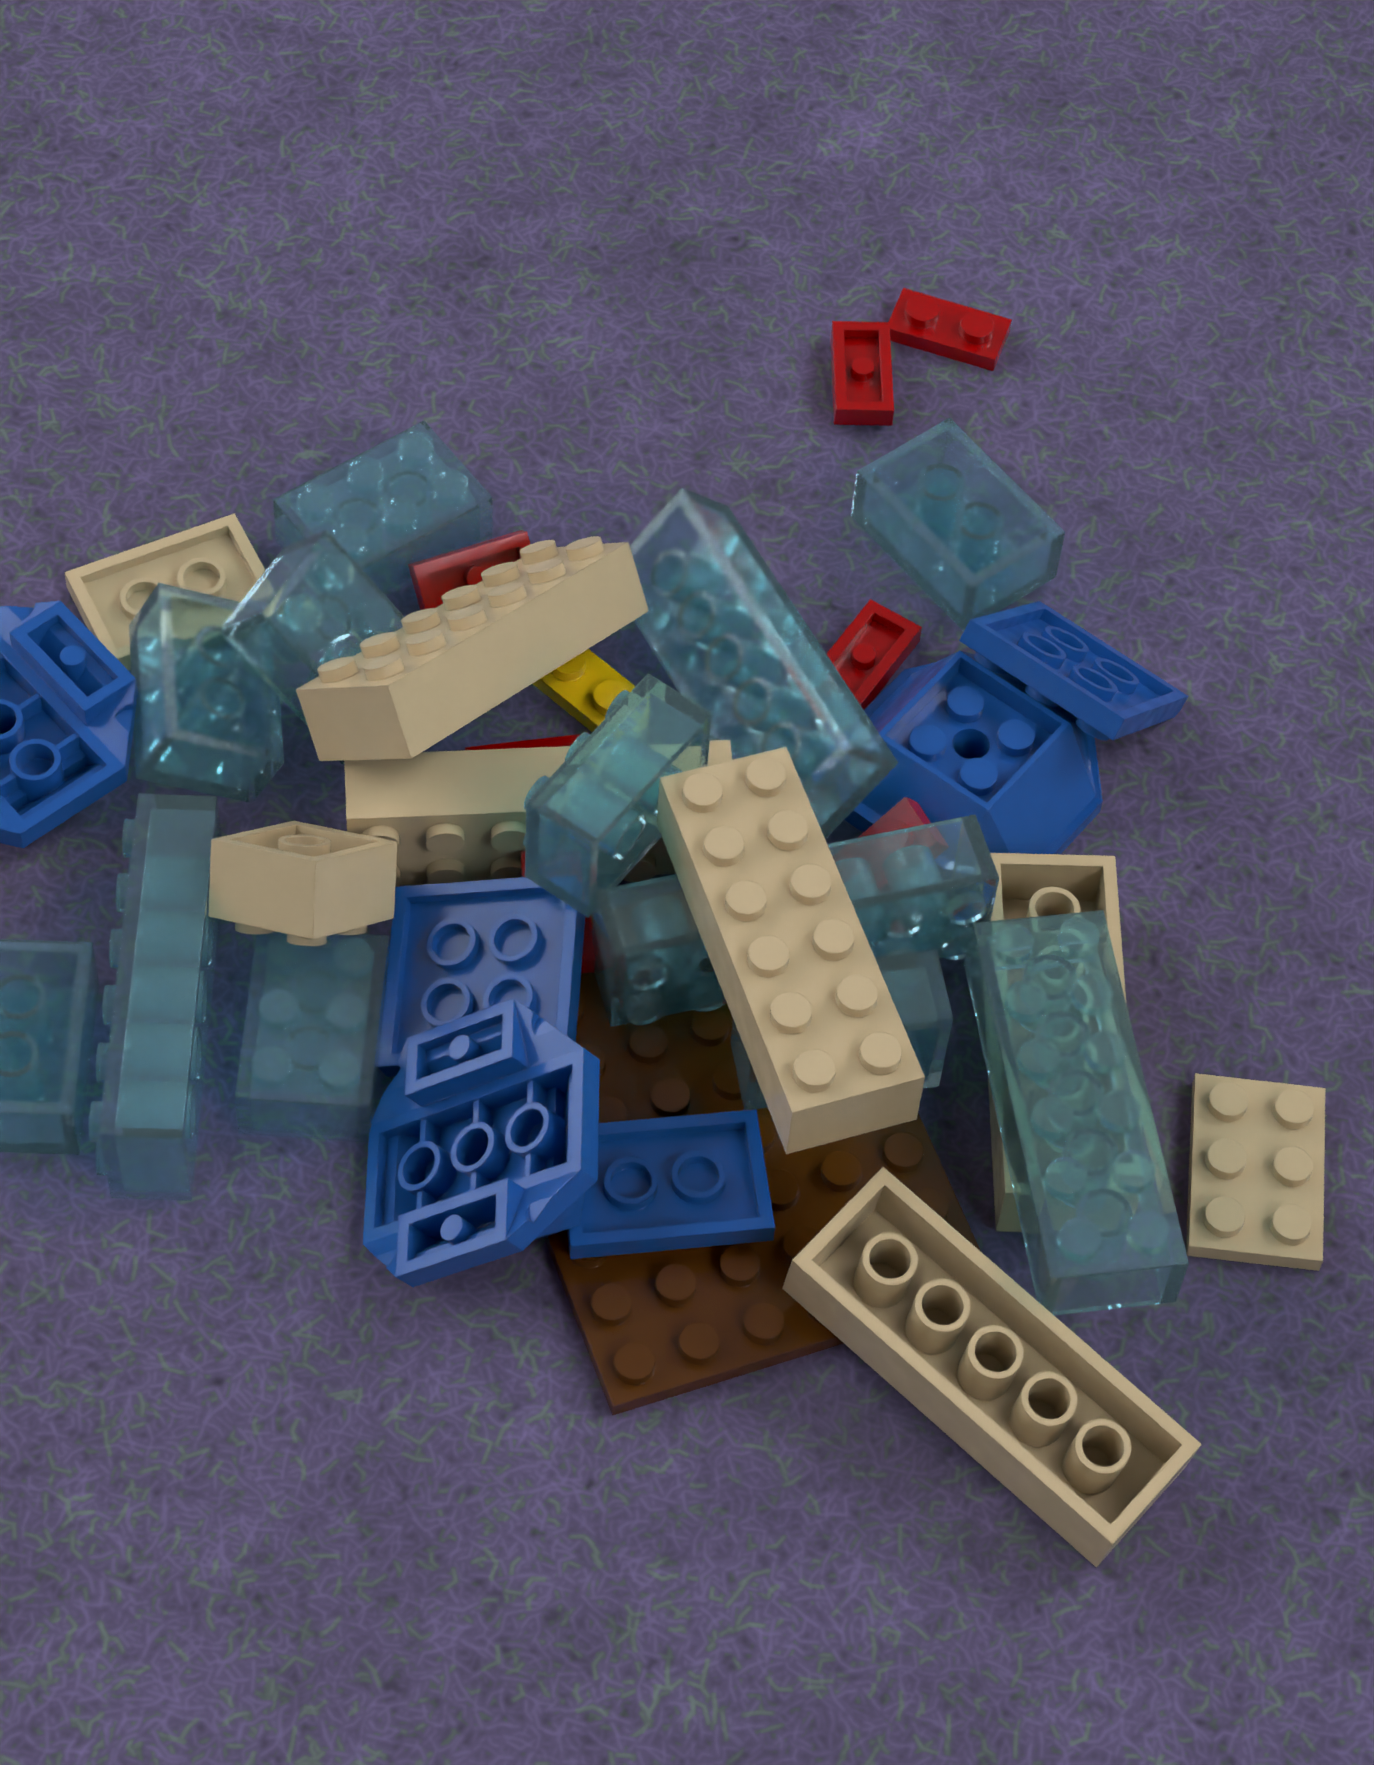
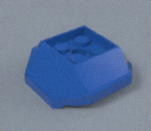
(61, 720)
(1029, 765)
(480, 1143)

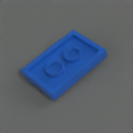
(676, 1186)

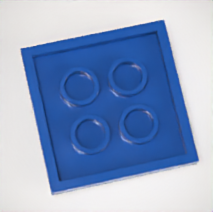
(1072, 670)
(476, 947)

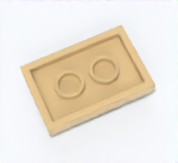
(203, 559)
(1256, 1172)

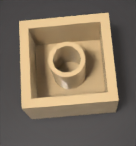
(302, 881)

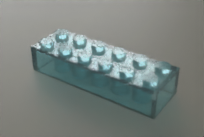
(750, 656)
(907, 886)
(159, 1002)
(1074, 1114)

